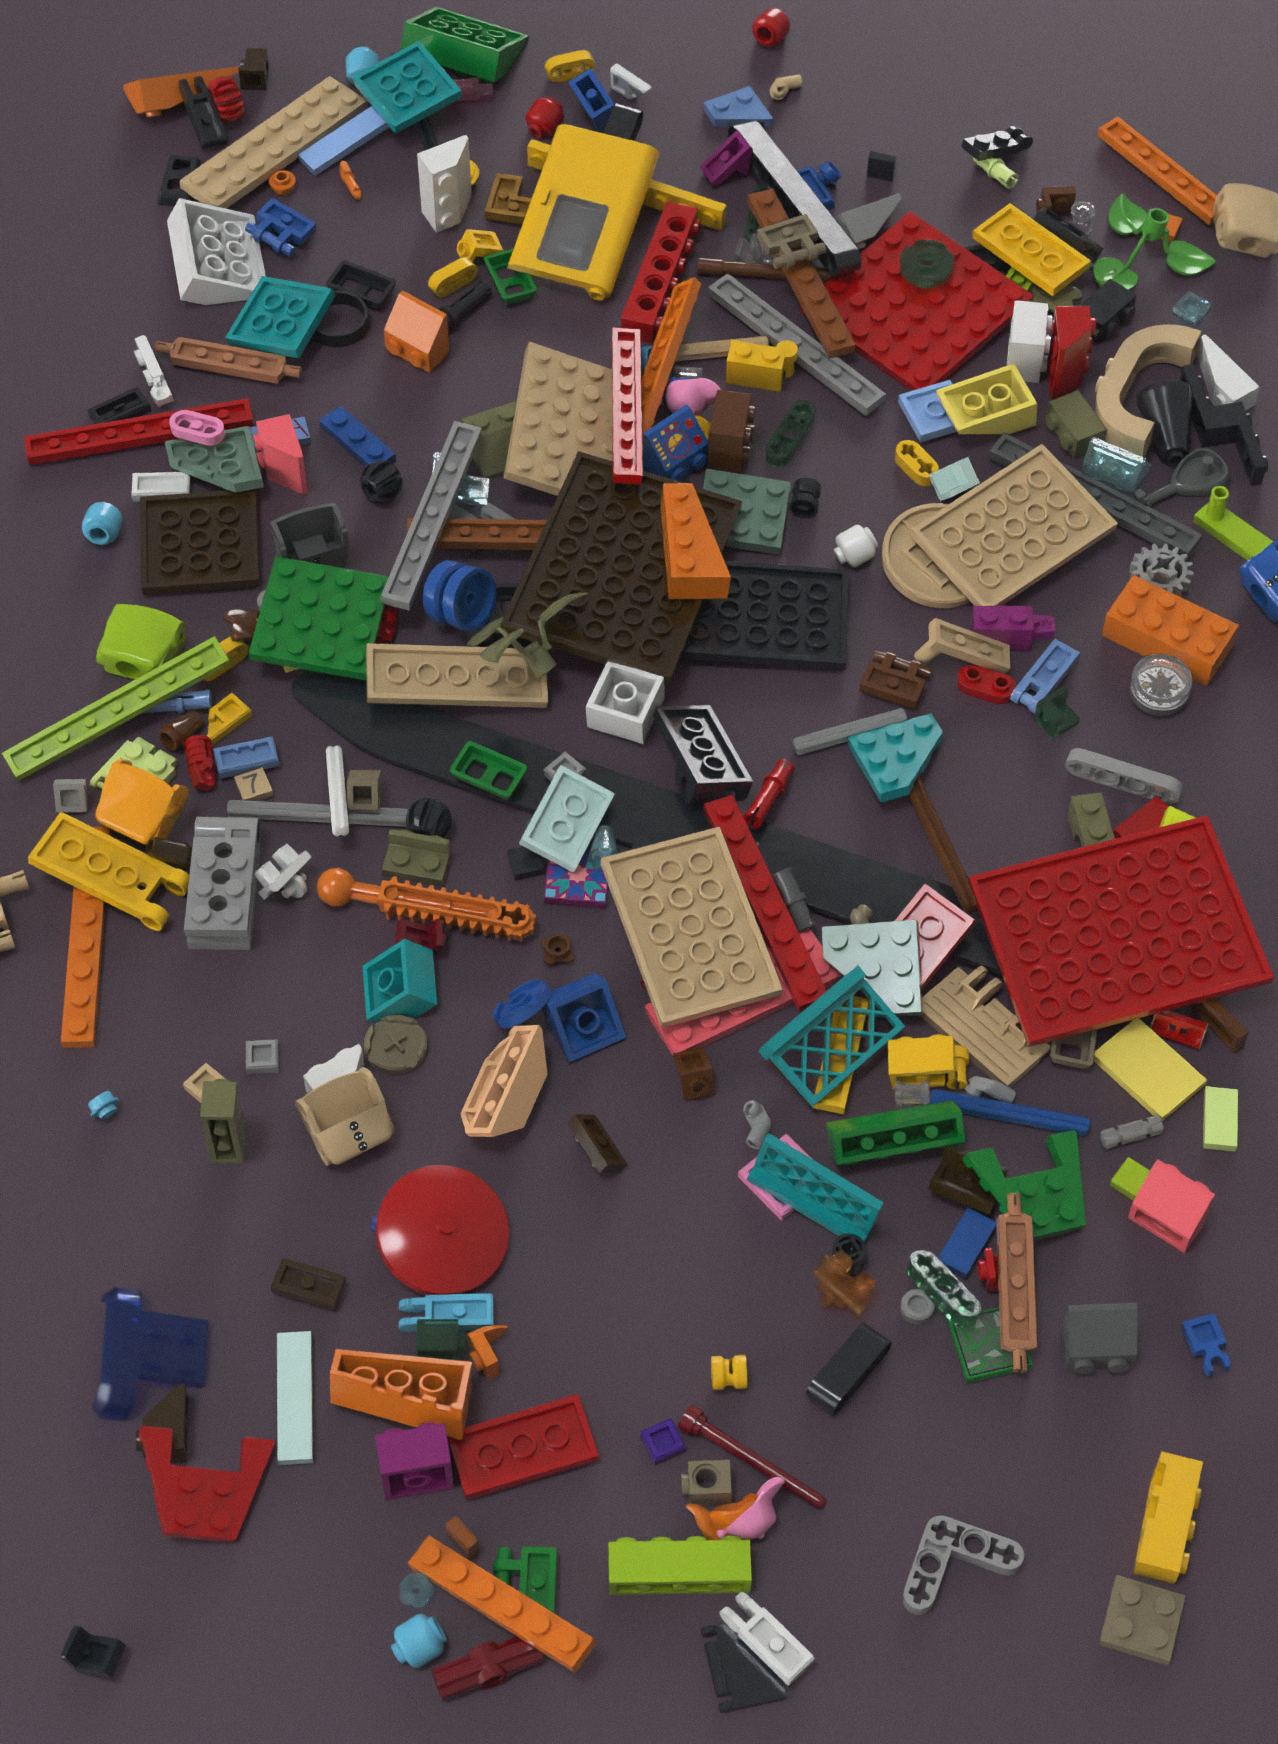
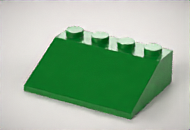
(465, 43)

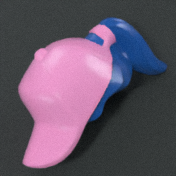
(695, 393)

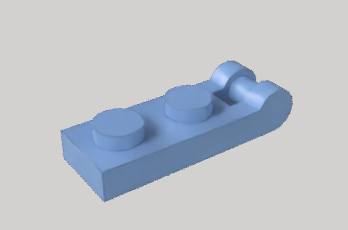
(1045, 674)

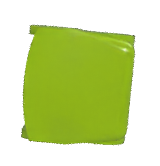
(139, 640)

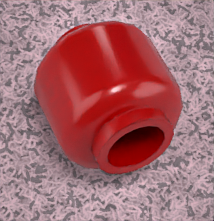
(771, 27)
(544, 117)

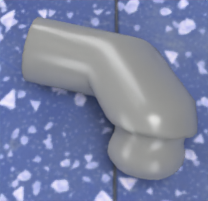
(991, 1087)
(759, 1123)

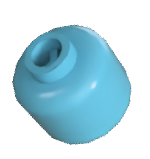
(359, 60)
(102, 523)
(418, 1640)

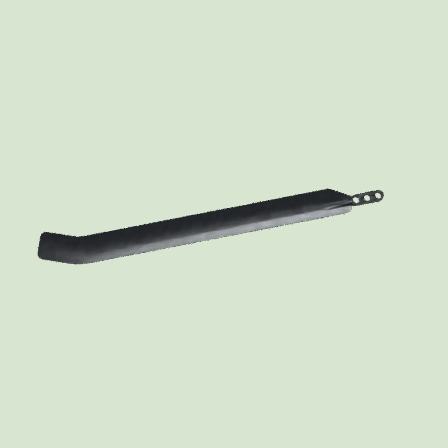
(432, 740)

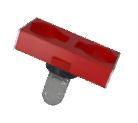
(1179, 1027)

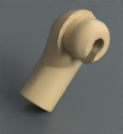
(783, 85)

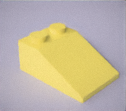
(990, 403)

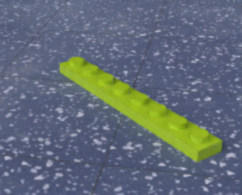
(116, 708)

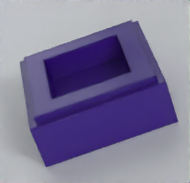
(663, 1441)

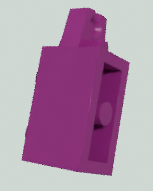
(1012, 625)

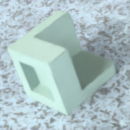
(954, 479)

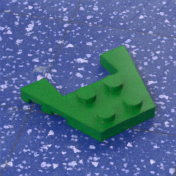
(1049, 1195)

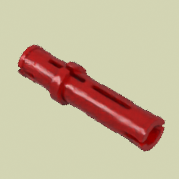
(773, 786)

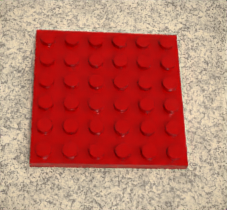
(918, 331)

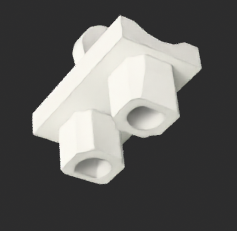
(274, 880)

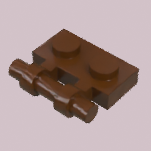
(893, 684)

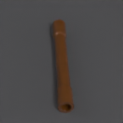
(720, 267)

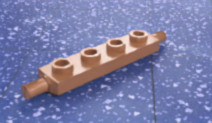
(228, 360)
(1016, 1283)

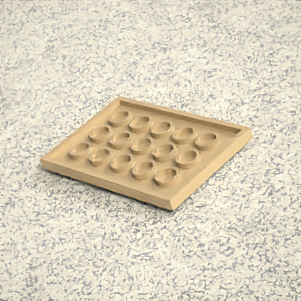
(558, 411)
(1013, 529)
(691, 927)

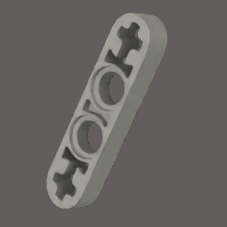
(1093, 766)

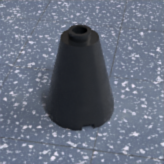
(1172, 413)

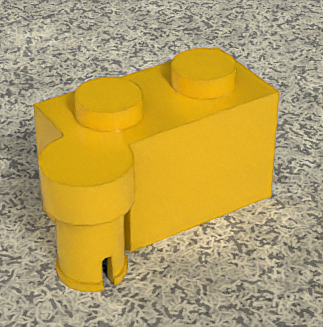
(760, 364)
(927, 1060)

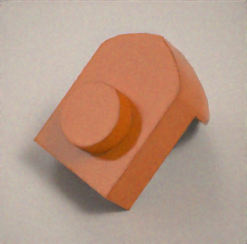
(482, 1353)

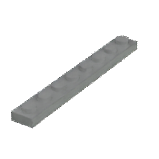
(811, 355)
(431, 516)

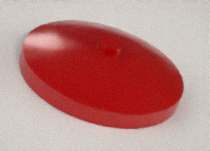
(442, 1230)

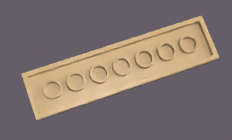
(273, 144)

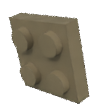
(1142, 1620)

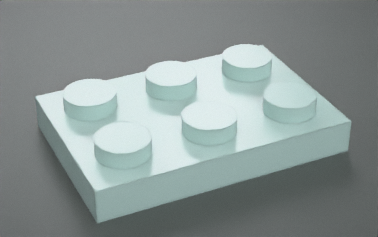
(566, 818)

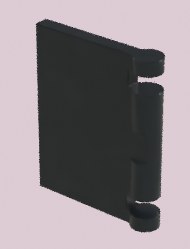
(739, 1671)

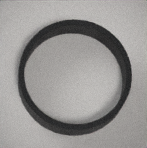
(352, 336)

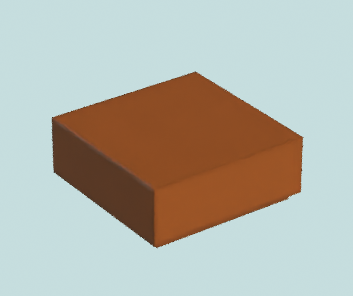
(462, 1538)

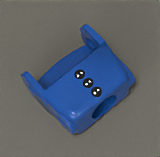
(1260, 580)

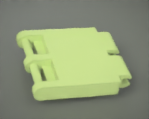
(143, 756)

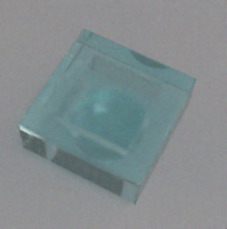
(1191, 309)

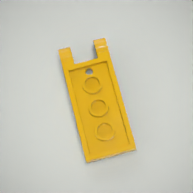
(107, 869)

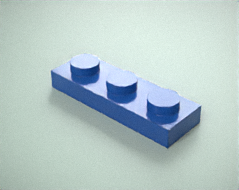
(355, 437)

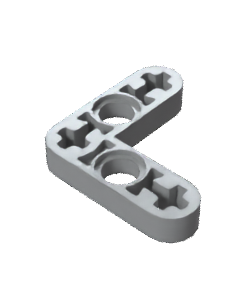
(944, 1548)

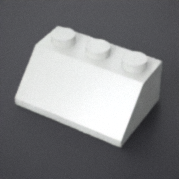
(445, 183)

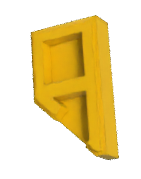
(226, 717)

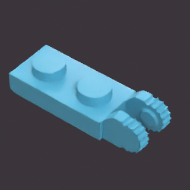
(470, 1310)

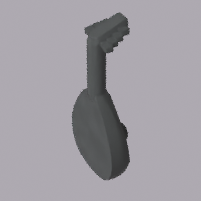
(1193, 476)

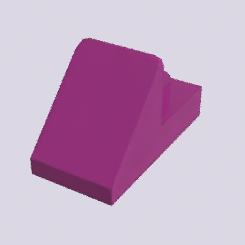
(731, 155)

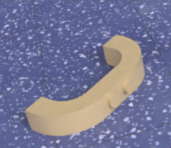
(1145, 347)

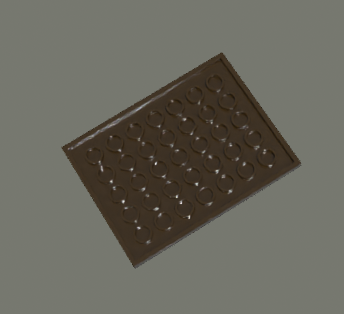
(611, 545)

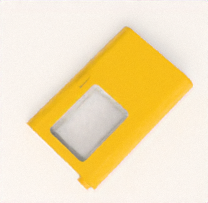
(590, 212)

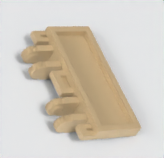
(987, 1031)

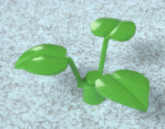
(1129, 218)

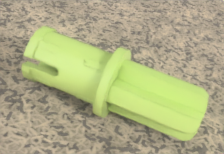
(997, 170)

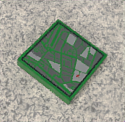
(981, 1350)

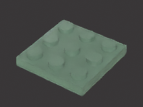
(762, 509)

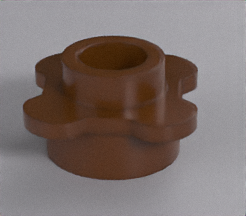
(557, 941)

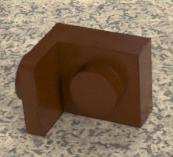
(1057, 198)
(694, 1073)

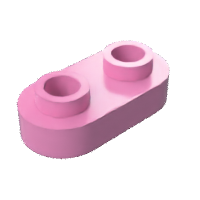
(197, 427)

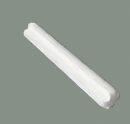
(337, 791)

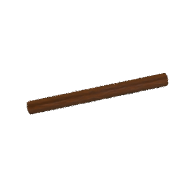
(943, 846)

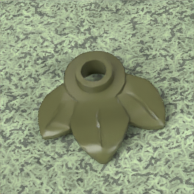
(1063, 298)

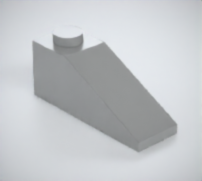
(865, 221)

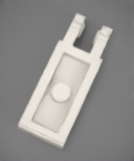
(768, 1639)

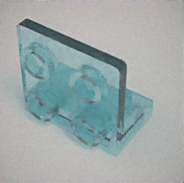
(1115, 465)

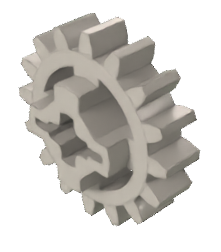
(1162, 568)

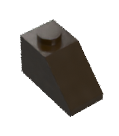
(171, 1413)

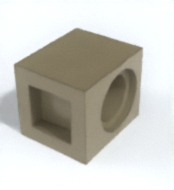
(714, 1470)

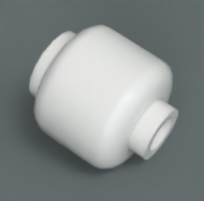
(855, 546)

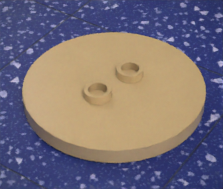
(911, 568)

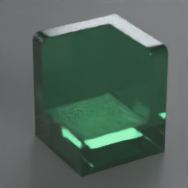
(1054, 714)

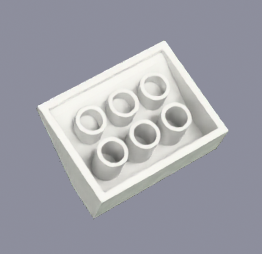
(213, 253)

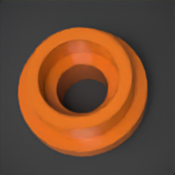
(282, 182)

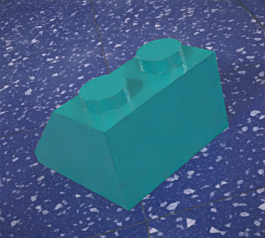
(400, 982)

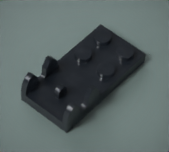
(702, 752)

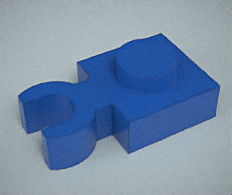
(1206, 1339)

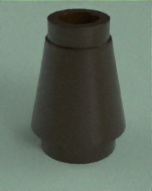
(171, 852)

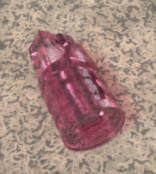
(472, 89)

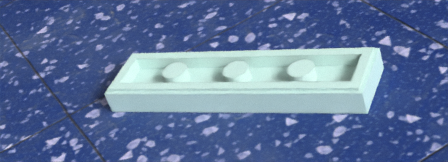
(294, 1398)

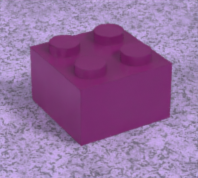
(414, 1461)

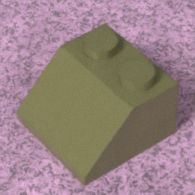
(495, 439)

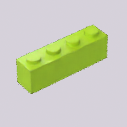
(679, 1566)

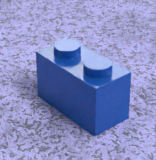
(593, 98)

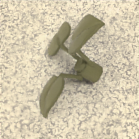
(534, 654)

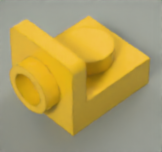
(478, 243)

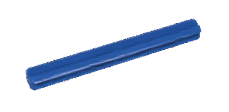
(1014, 1112)

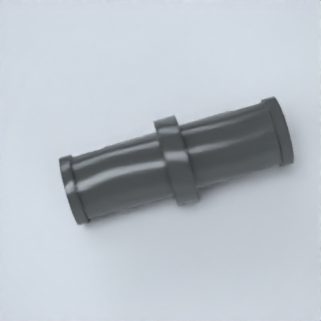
(794, 899)

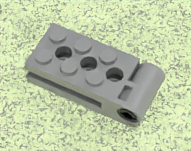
(222, 883)

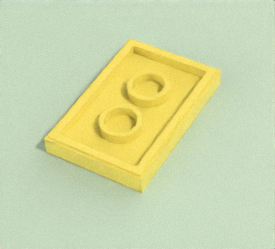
(1149, 1069)

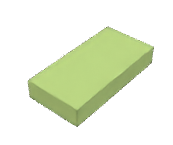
(1220, 1119)

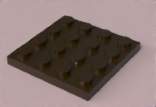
(199, 541)

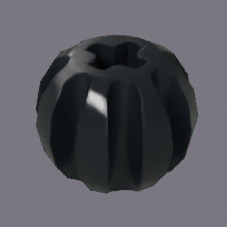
(381, 481)
(429, 817)

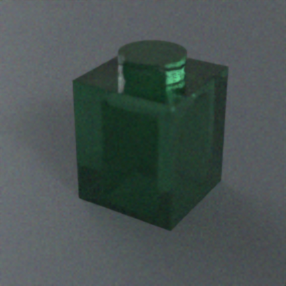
(440, 1339)

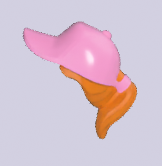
(743, 1519)

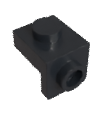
(92, 1653)

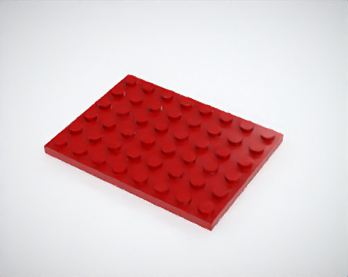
(1119, 930)

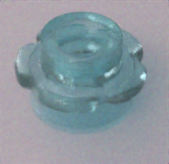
(414, 1581)

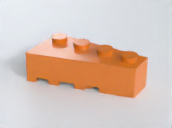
(691, 551)
(403, 1388)

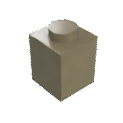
(364, 790)

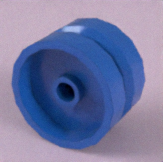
(459, 595)

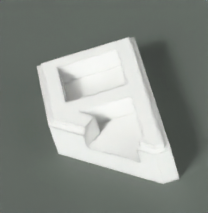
(627, 83)

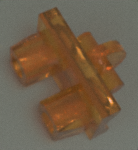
(840, 1286)

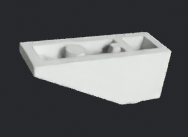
(1224, 378)

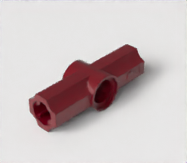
(485, 1667)

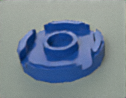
(523, 1003)

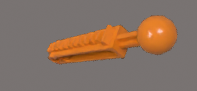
(338, 887)

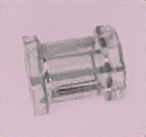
(1082, 214)
(911, 1094)

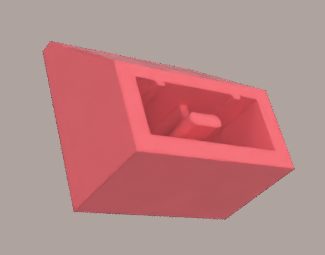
(1171, 1205)

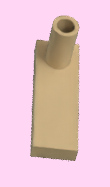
(965, 646)

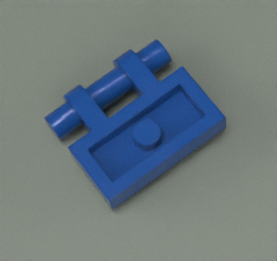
(284, 221)

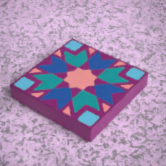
(582, 888)

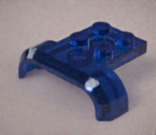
(147, 1349)

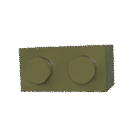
(1074, 423)

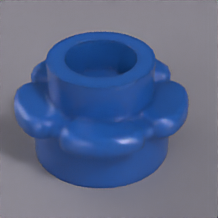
(829, 173)

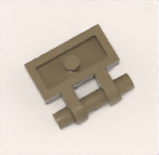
(787, 235)

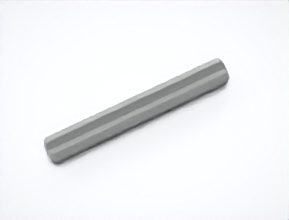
(839, 734)

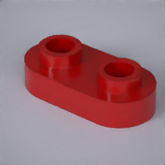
(985, 684)

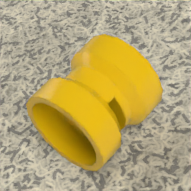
(721, 1372)

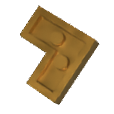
(505, 200)

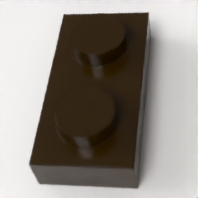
(596, 1143)
(308, 1284)

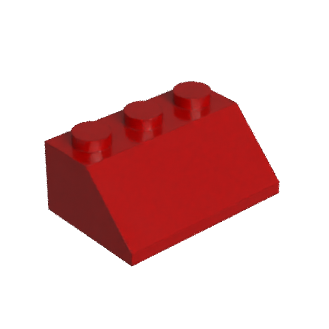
(1069, 349)

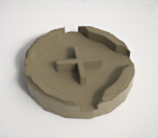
(395, 1045)

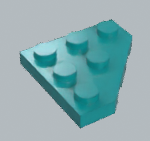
(896, 754)

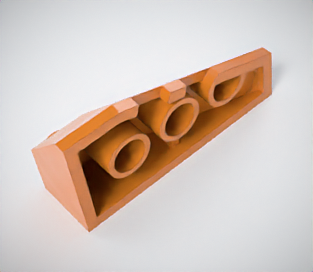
(163, 92)

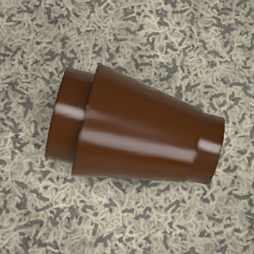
(178, 730)

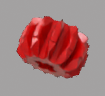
(227, 98)

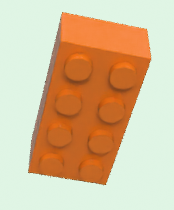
(1164, 623)

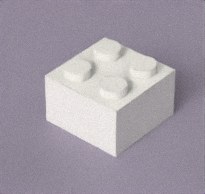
(1029, 339)
(625, 702)

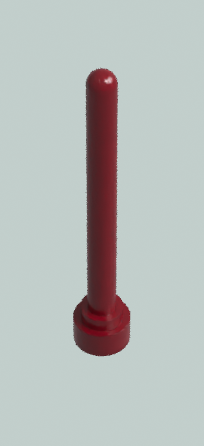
(695, 1422)

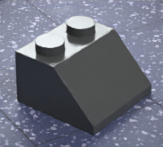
(1099, 1337)

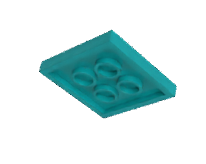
(407, 87)
(280, 317)

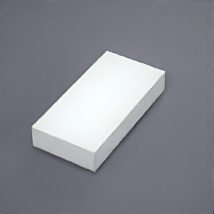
(159, 484)

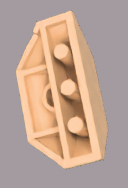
(507, 1084)

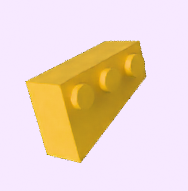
(1168, 1518)

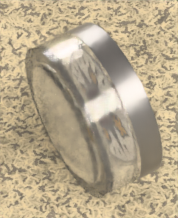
(1160, 684)

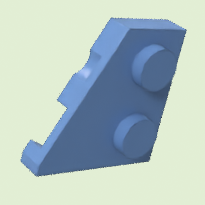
(737, 108)

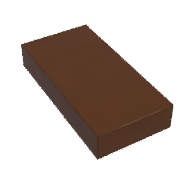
(1221, 1023)

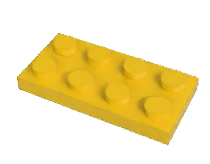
(1031, 249)

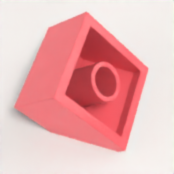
(281, 453)

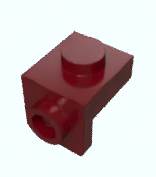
(426, 936)

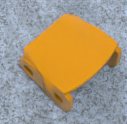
(139, 803)

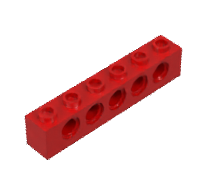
(661, 269)

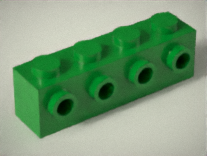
(895, 1132)

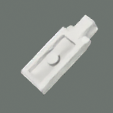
(160, 391)

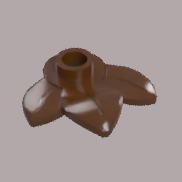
(242, 623)

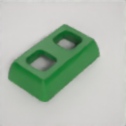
(500, 261)
(495, 763)

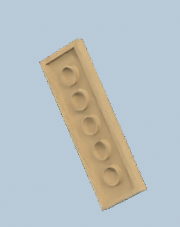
(451, 677)

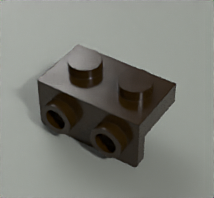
(961, 1184)

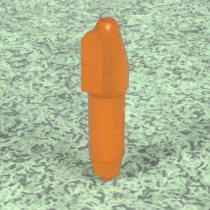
(349, 179)

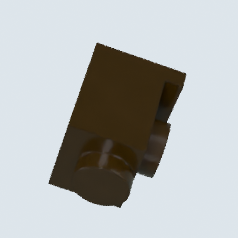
(254, 69)

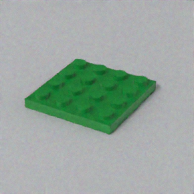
(318, 618)

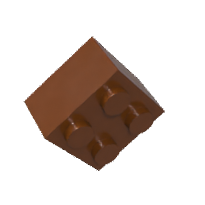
(730, 431)

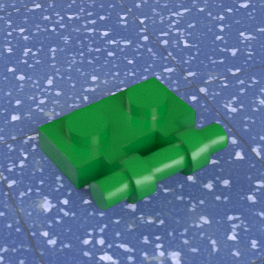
(535, 1569)

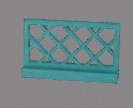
(813, 1016)
(814, 1190)

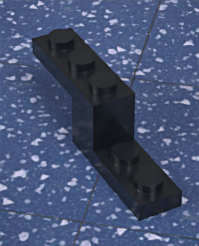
(1225, 425)

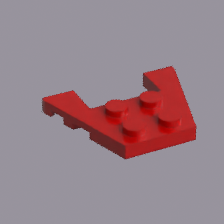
(202, 1500)

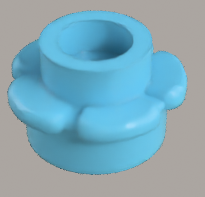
(103, 1105)

